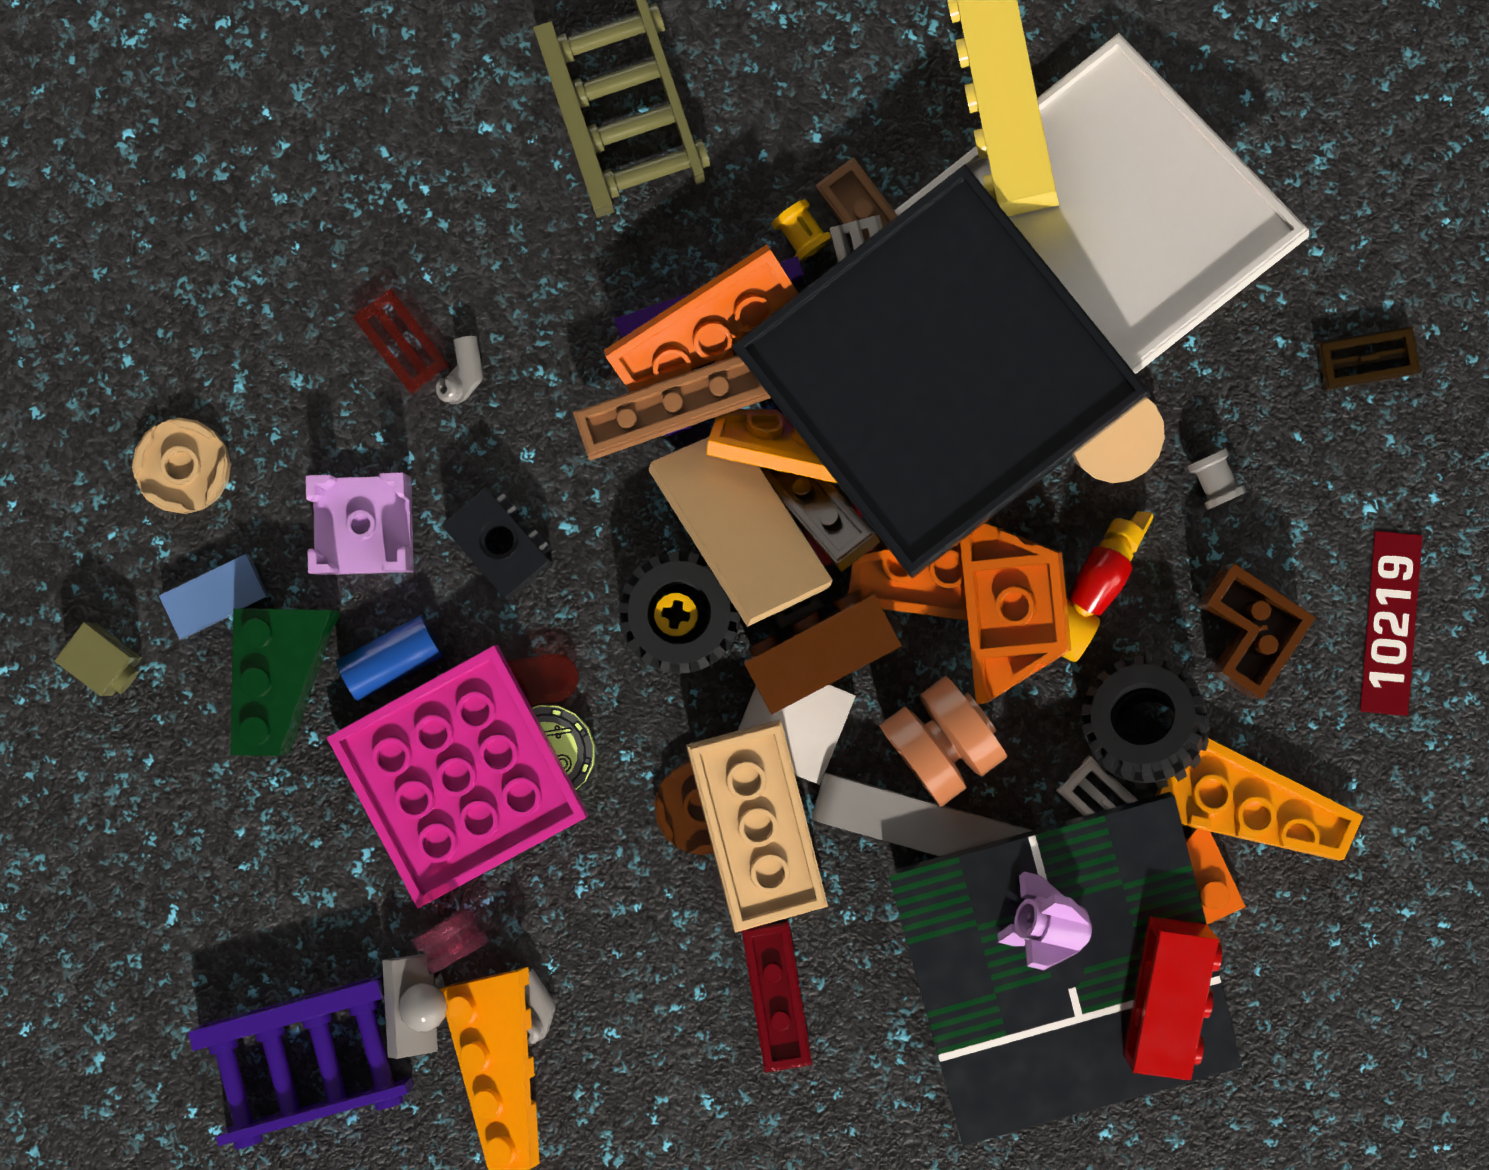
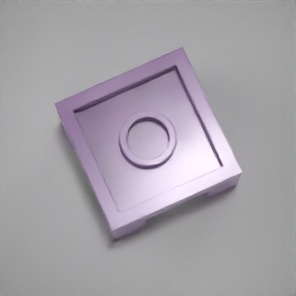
(361, 524)

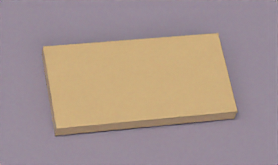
(740, 531)
(757, 825)

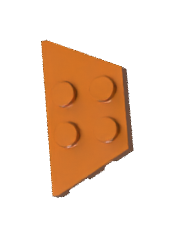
(1012, 608)

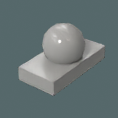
(411, 1007)

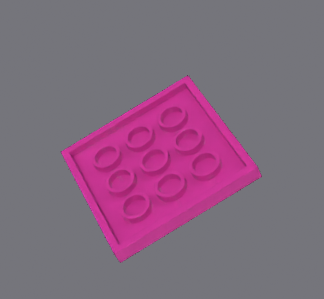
(457, 776)

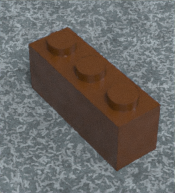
(820, 650)

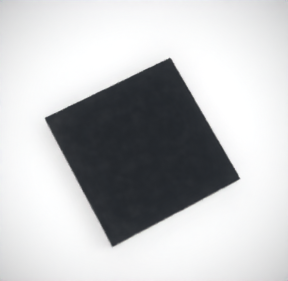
(940, 371)

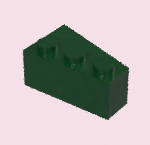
(273, 675)

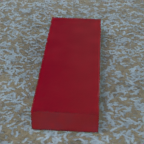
(776, 996)

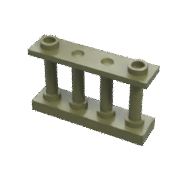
(575, 95)

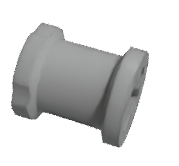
(1216, 479)

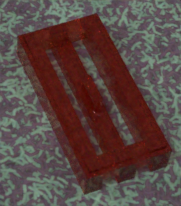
(426, 373)

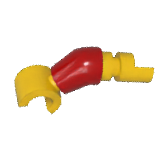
(1103, 579)

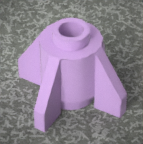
(1046, 924)

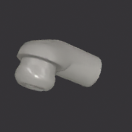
(465, 376)
(541, 1007)

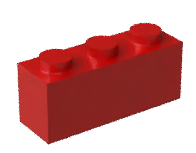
(1172, 998)

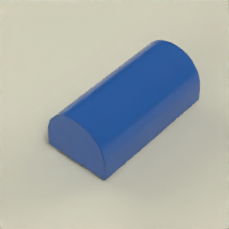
(389, 658)

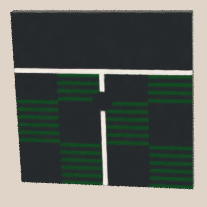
(1049, 1041)

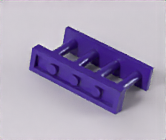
(268, 1026)

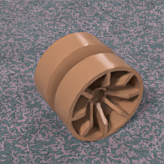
(955, 732)

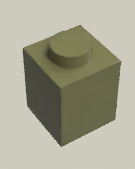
(99, 660)

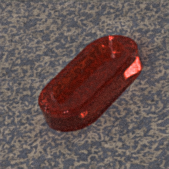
(546, 678)

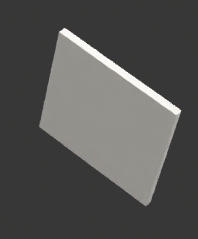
(1151, 206)

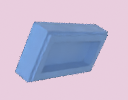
(213, 596)

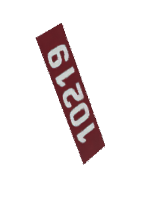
(1391, 623)

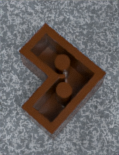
(1265, 628)

